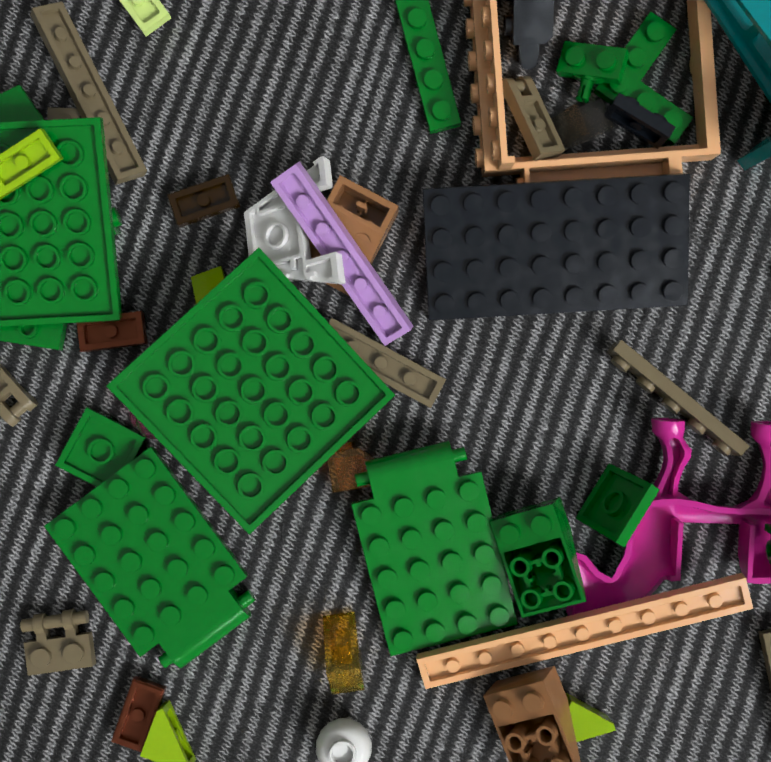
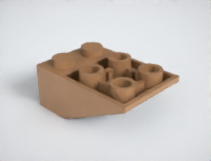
(364, 216)
(533, 717)

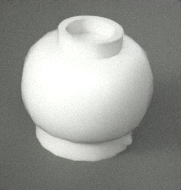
(343, 742)

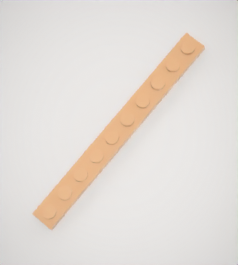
(585, 630)

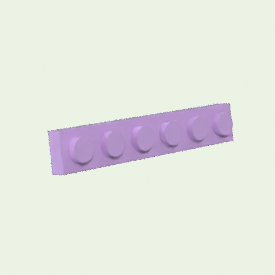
(330, 236)

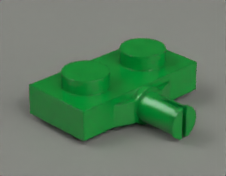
(591, 65)

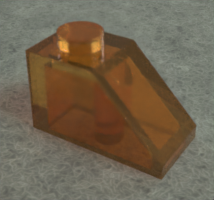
(344, 466)

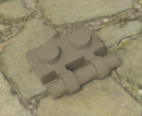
(59, 652)

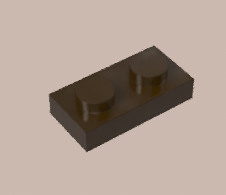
(203, 200)

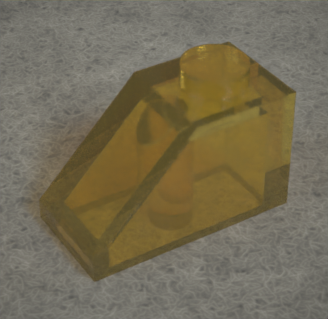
(343, 653)

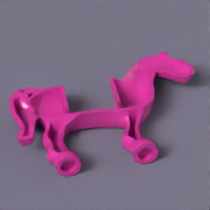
(657, 542)

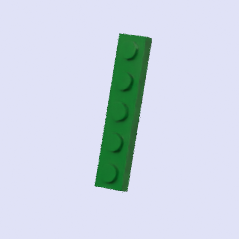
(428, 65)

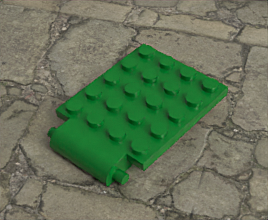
(431, 549)
(154, 561)

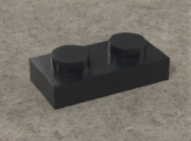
(639, 121)

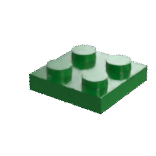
(99, 448)
(617, 504)

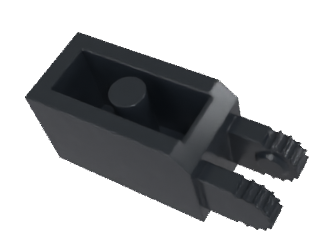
(527, 27)

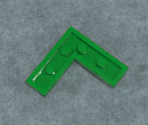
(643, 51)

